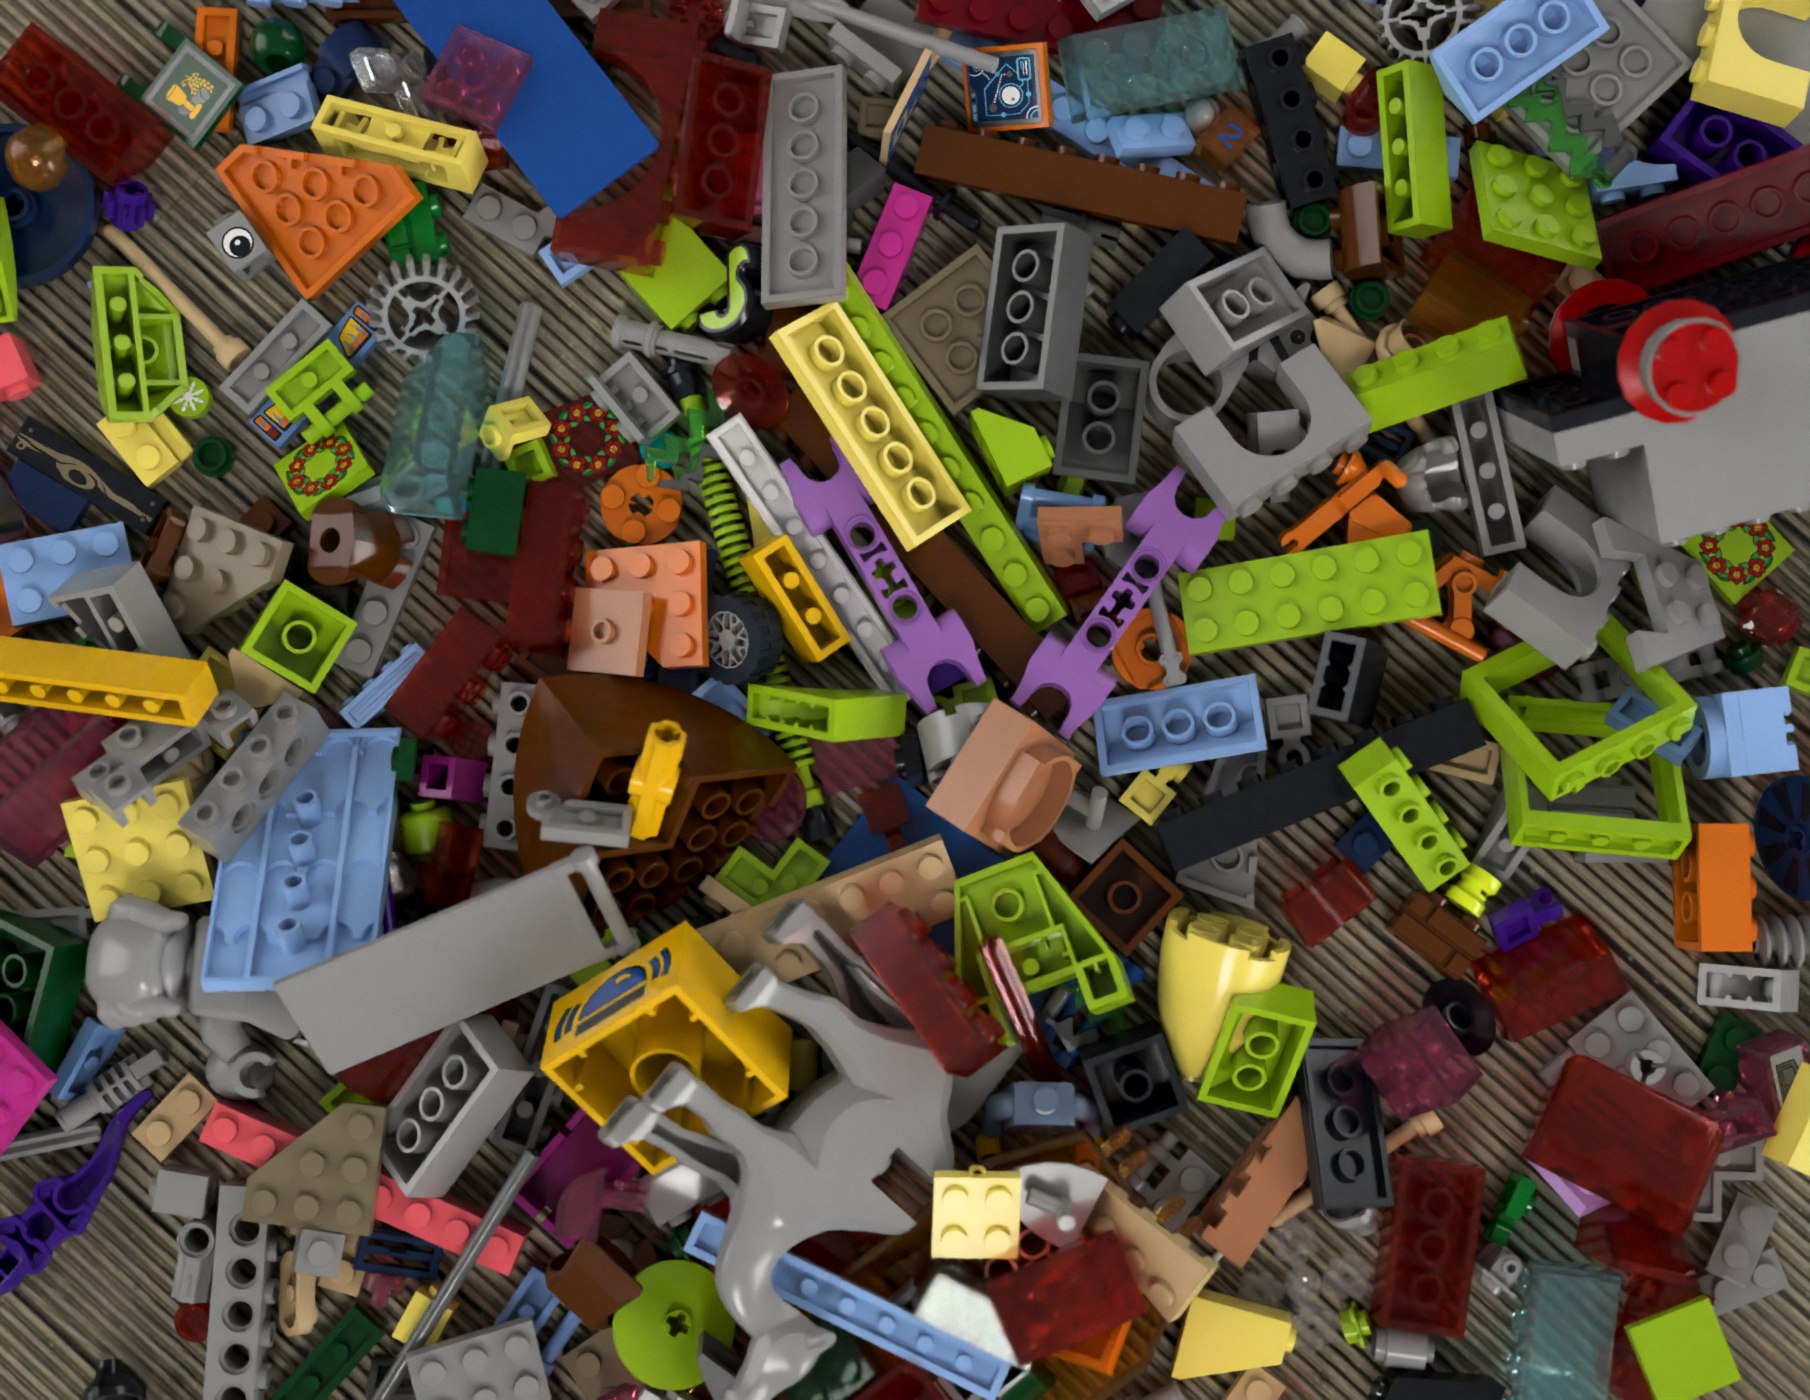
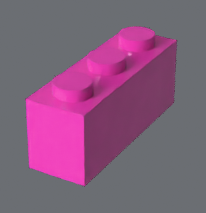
(894, 244)

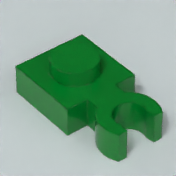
(1514, 1200)

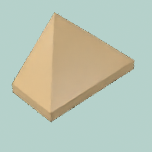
(1342, 345)
(259, 684)

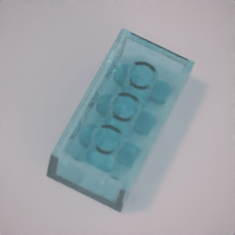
(1148, 64)

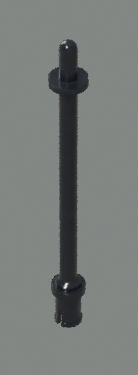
(943, 203)

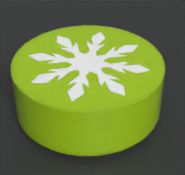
(195, 401)

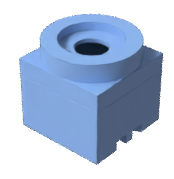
(1743, 734)

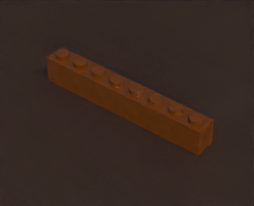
(1079, 183)

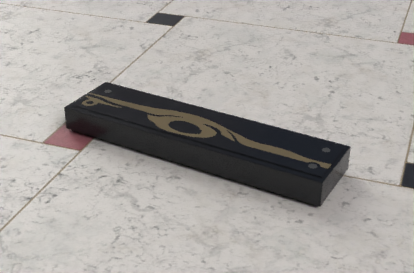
(88, 475)

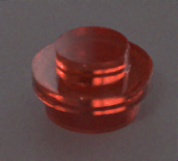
(192, 1321)

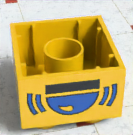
(660, 1009)

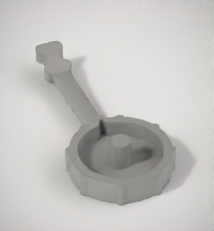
(1117, 555)

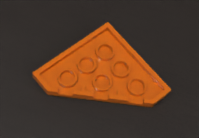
(316, 207)

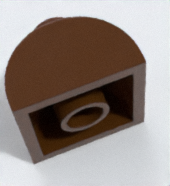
(1366, 246)

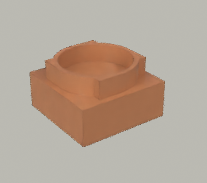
(1007, 781)

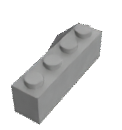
(680, 1188)

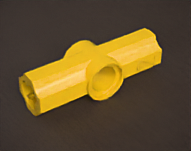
(655, 778)

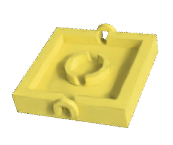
(975, 1214)

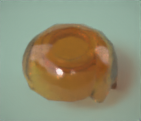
(36, 157)

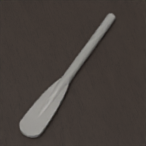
(838, 10)

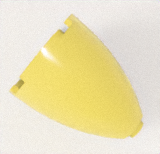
(1200, 971)

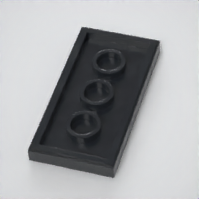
(1342, 1128)

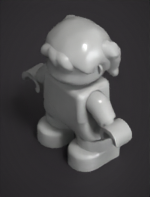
(150, 966)

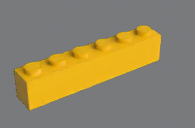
(105, 681)

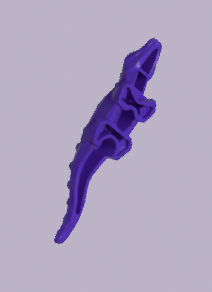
(62, 1205)

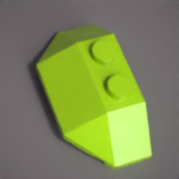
(135, 346)

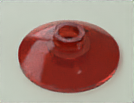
(752, 387)

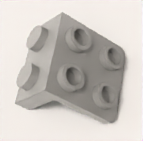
(880, 60)

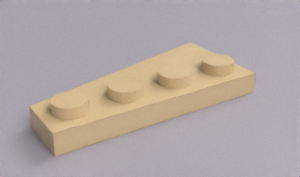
(1159, 1261)

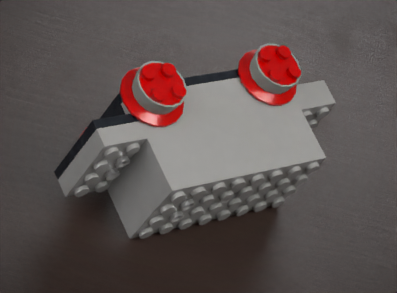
(1679, 399)

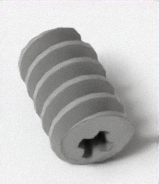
(1781, 939)

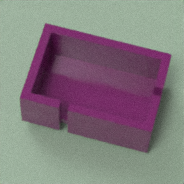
(564, 1160)

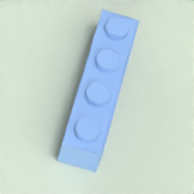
(368, 705)

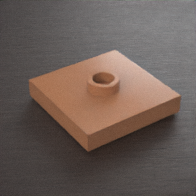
(609, 631)

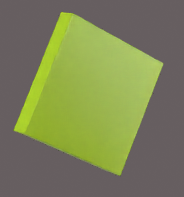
(1683, 1351)

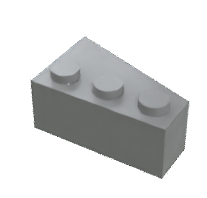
(120, 611)

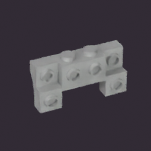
(149, 752)

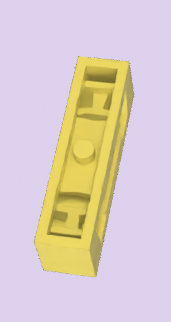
(401, 141)

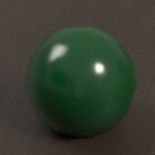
(277, 45)

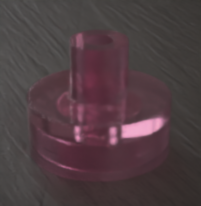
(382, 1287)

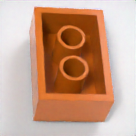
(1715, 890)

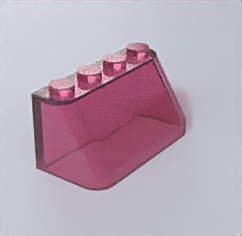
(37, 774)

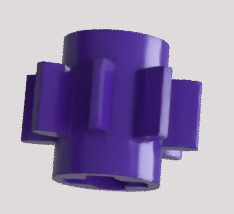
(128, 205)

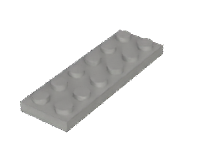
(805, 189)

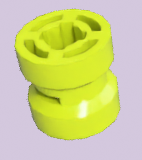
(1472, 890)

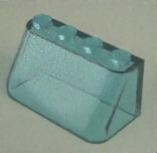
(437, 430)
(1563, 1331)

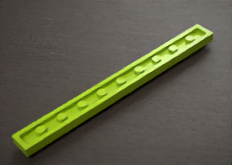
(988, 521)

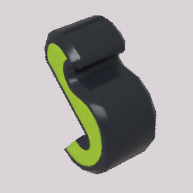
(745, 316)

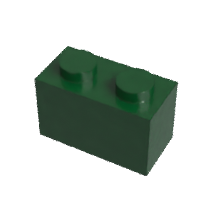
(496, 512)

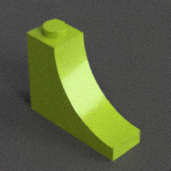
(827, 713)

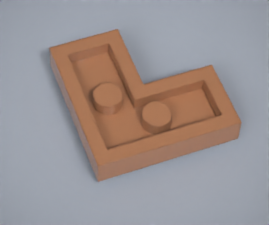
(1068, 528)

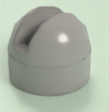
(1201, 113)

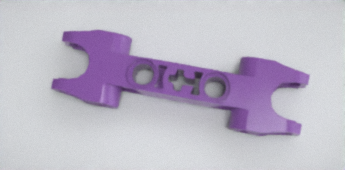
(922, 640)
(1076, 667)

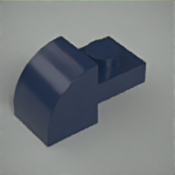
(333, 70)

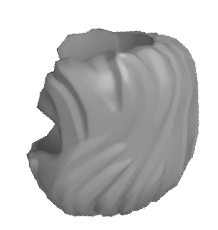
(1433, 477)

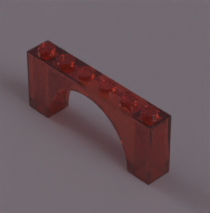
(630, 229)

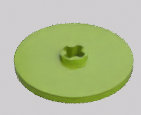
(643, 1331)

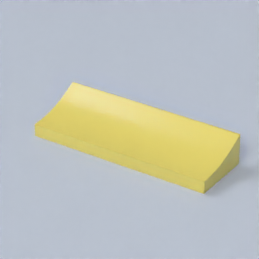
(870, 424)

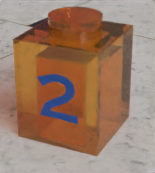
(1227, 139)

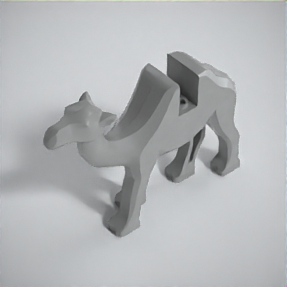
(819, 1155)

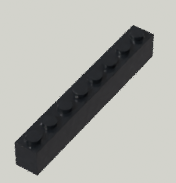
(1309, 787)

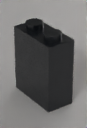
(1348, 679)

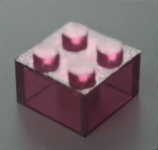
(1418, 1063)

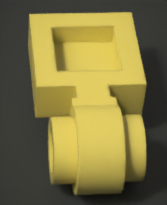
(1148, 793)

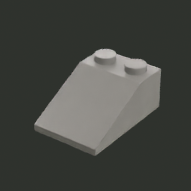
(1233, 310)

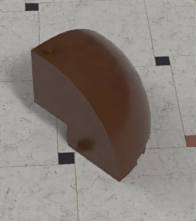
(584, 746)

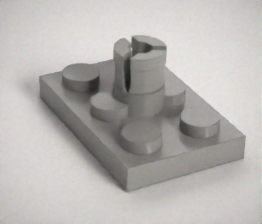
(1639, 1046)

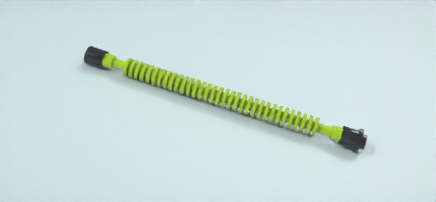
(687, 391)

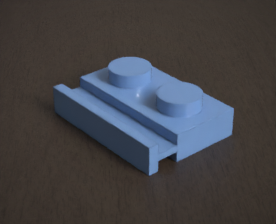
(279, 105)

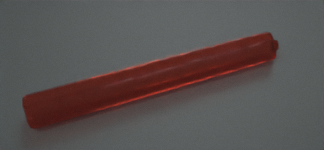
(1019, 1009)

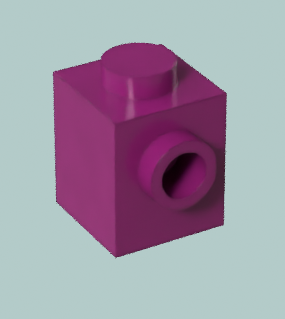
(452, 778)

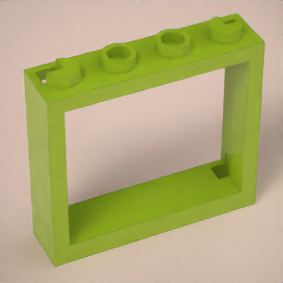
(1554, 778)
(1591, 832)

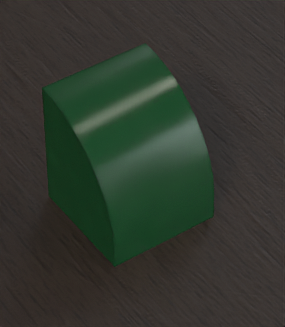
(1027, 1385)

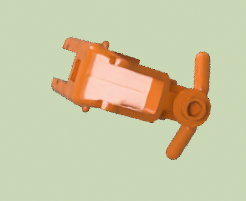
(1371, 518)

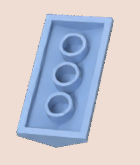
(1512, 50)
(1179, 725)

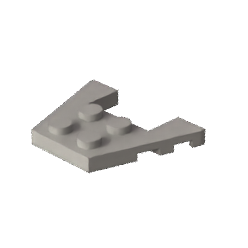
(1673, 591)

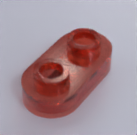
(1363, 104)

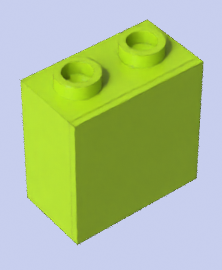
(685, 283)

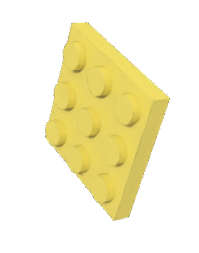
(145, 856)

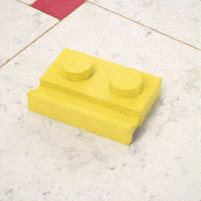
(149, 447)

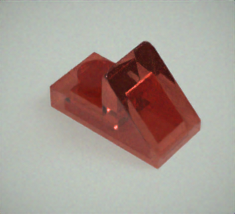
(453, 864)

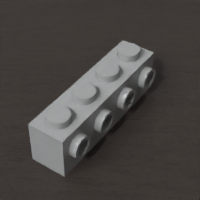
(511, 708)

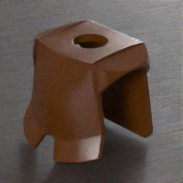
(357, 544)
(599, 1275)

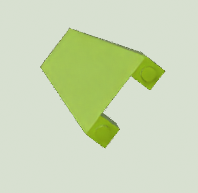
(1042, 933)

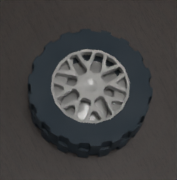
(742, 637)

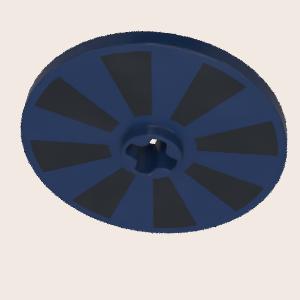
(1784, 834)

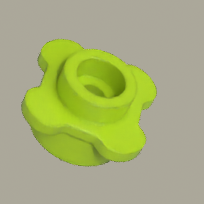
(1356, 1325)

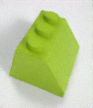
(1265, 1065)

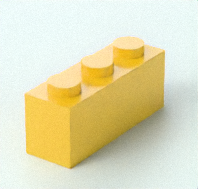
(796, 597)

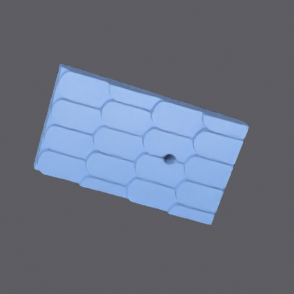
(311, 868)

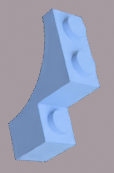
(1635, 179)

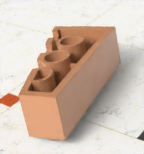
(1257, 1186)

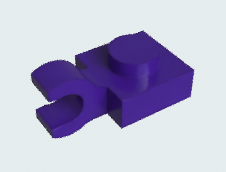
(1520, 920)

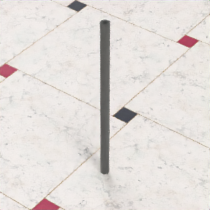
(459, 1271)

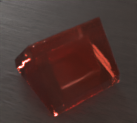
(1077, 579)

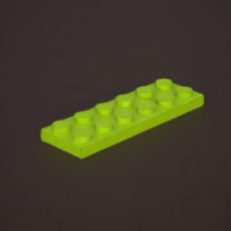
(1310, 593)

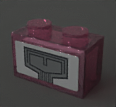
(1770, 1066)

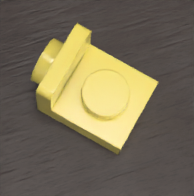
(512, 424)

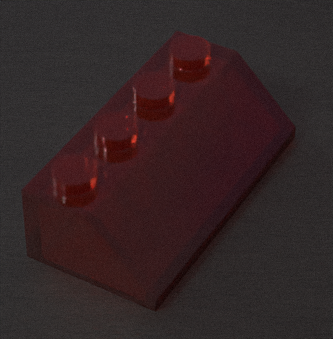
(95, 117)
(721, 145)

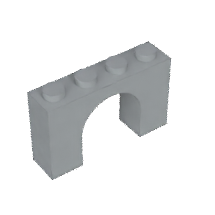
(1243, 480)
(1540, 614)

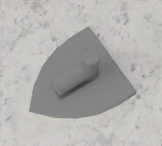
(1092, 823)
(1058, 1199)

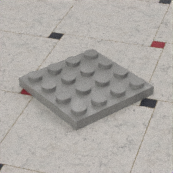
(1616, 72)

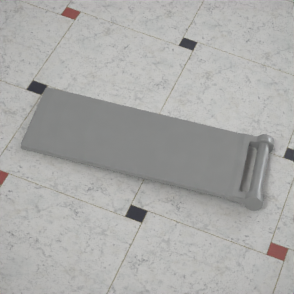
(454, 963)

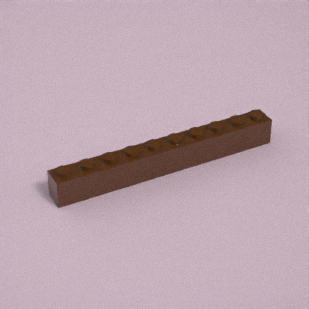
(936, 570)

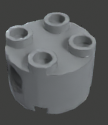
(945, 735)

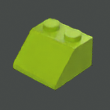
(1011, 450)
(297, 636)

